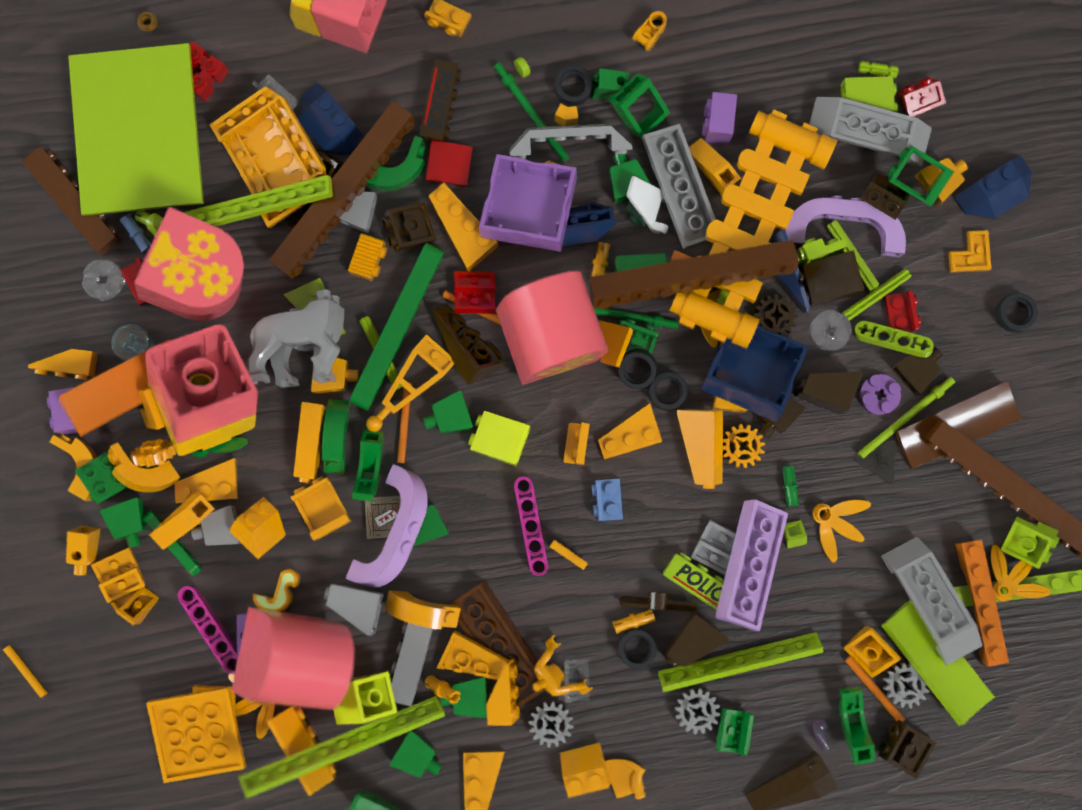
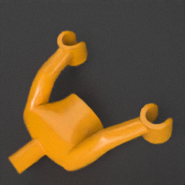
(551, 676)

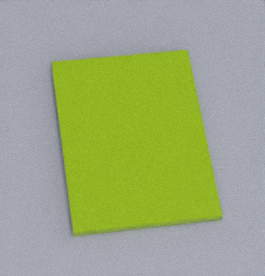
(135, 129)

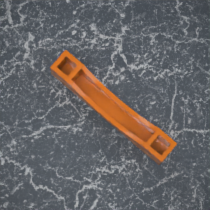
(976, 572)

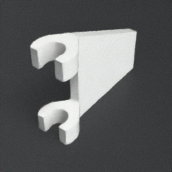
(647, 200)

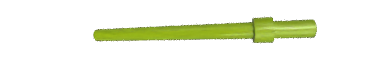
(935, 393)

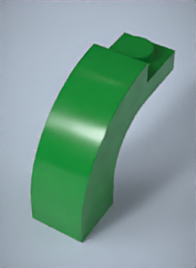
(402, 175)
(334, 436)
(369, 465)
(854, 726)

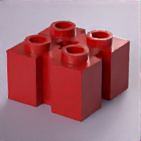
(211, 71)

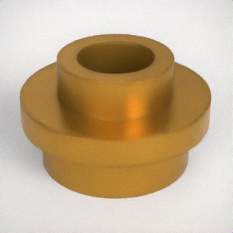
(145, 17)

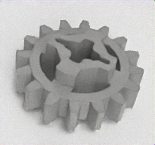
(900, 691)
(692, 720)
(543, 730)

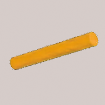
(21, 666)

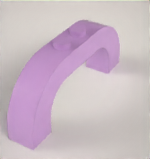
(890, 230)
(402, 534)

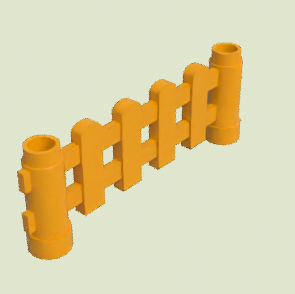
(802, 144)

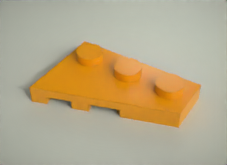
(631, 435)
(212, 484)

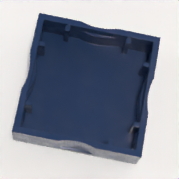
(756, 376)

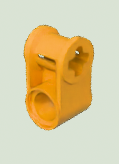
(649, 33)

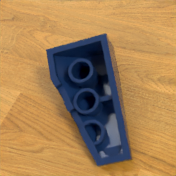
(789, 282)

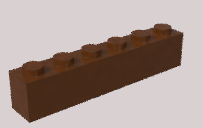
(67, 197)

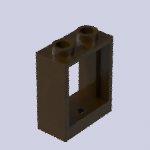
(887, 200)

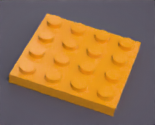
(196, 734)

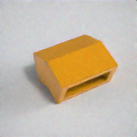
(566, 115)

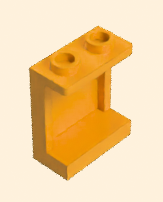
(321, 508)

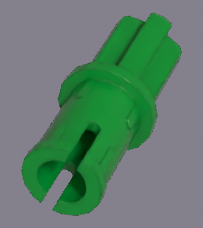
(790, 486)

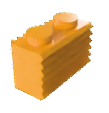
(367, 257)

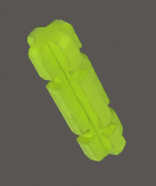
(878, 69)

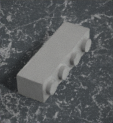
(410, 662)

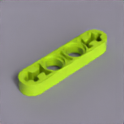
(892, 342)

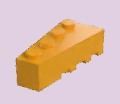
(461, 227)

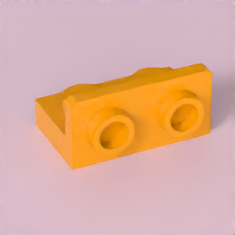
(447, 17)
(576, 443)

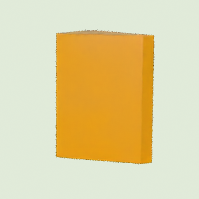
(871, 651)

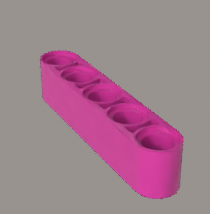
(527, 516)
(202, 625)

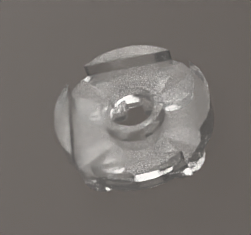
(103, 291)
(826, 341)

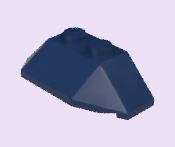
(328, 122)
(997, 190)
(588, 223)

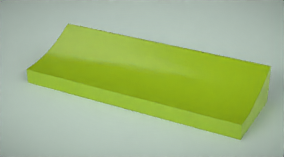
(953, 684)

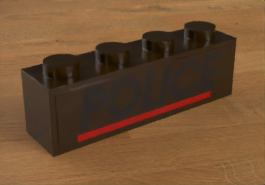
(439, 101)

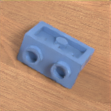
(608, 500)

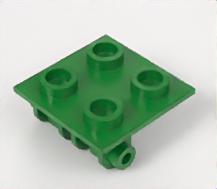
(99, 479)

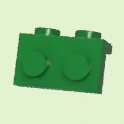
(641, 337)
(734, 731)

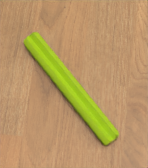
(866, 275)
(877, 294)
(373, 337)

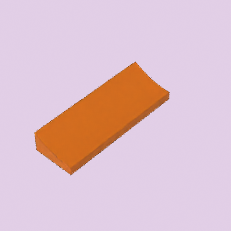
(106, 395)

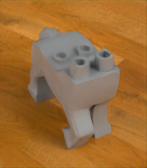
(309, 329)

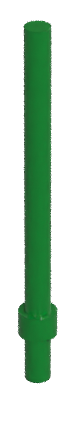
(509, 81)
(657, 321)

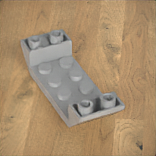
(870, 126)
(559, 133)
(934, 599)

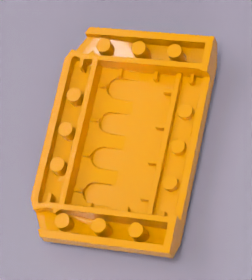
(268, 146)

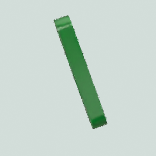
(176, 547)

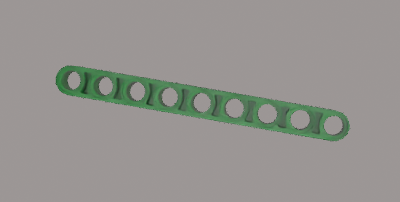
(396, 326)

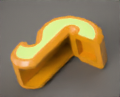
(283, 593)

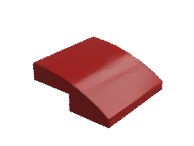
(448, 163)
(474, 292)

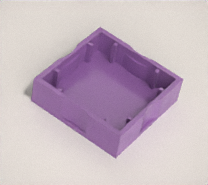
(528, 203)

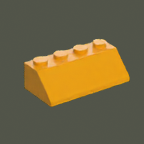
(295, 736)

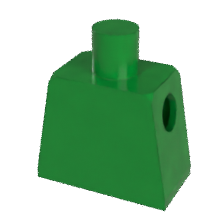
(608, 83)
(621, 176)
(450, 415)
(126, 520)
(432, 526)
(472, 698)
(416, 756)

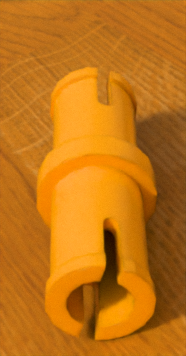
(600, 260)
(633, 621)
(442, 689)

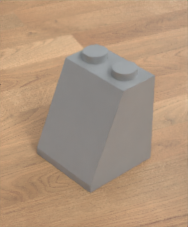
(356, 605)

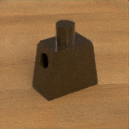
(918, 371)
(789, 415)

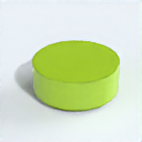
(522, 67)

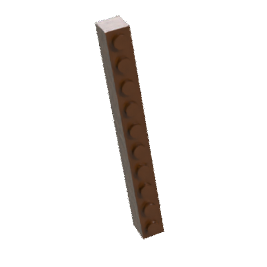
(346, 186)
(693, 274)
(1005, 483)

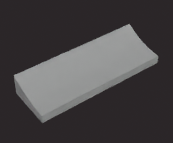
(679, 184)

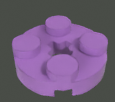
(890, 390)

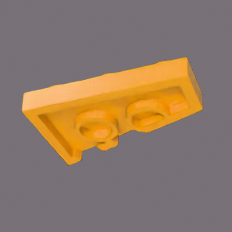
(471, 657)
(480, 777)

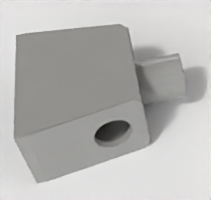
(361, 212)
(216, 527)

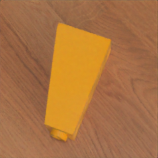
(309, 441)
(704, 444)

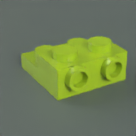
(816, 250)
(1030, 542)

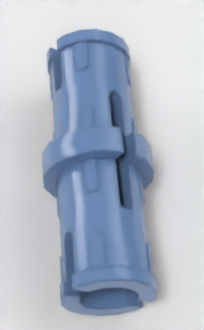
(136, 233)

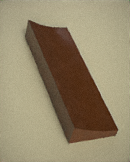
(971, 417)
(490, 625)

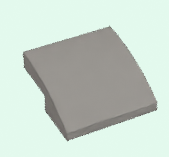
(715, 546)

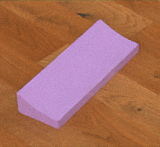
(751, 565)

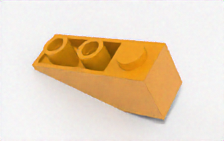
(713, 166)
(71, 362)
(182, 520)
(502, 702)

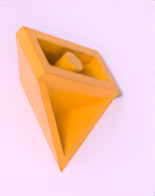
(135, 605)

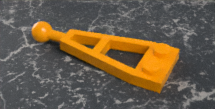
(431, 354)

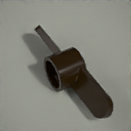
(657, 601)

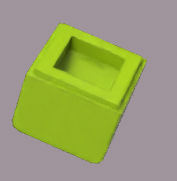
(795, 534)

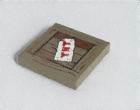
(381, 515)

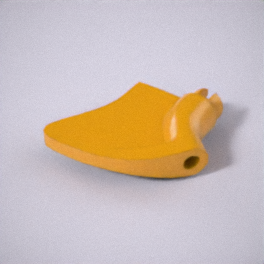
(626, 777)

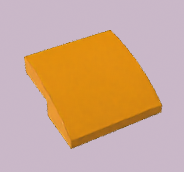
(118, 574)

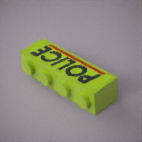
(694, 579)

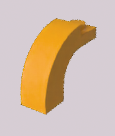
(82, 454)
(138, 478)
(421, 613)

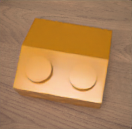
(259, 528)
(584, 770)

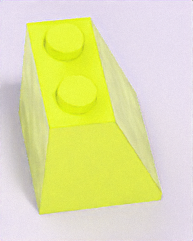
(499, 438)
(366, 700)

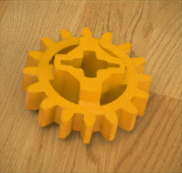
(750, 452)
(153, 453)

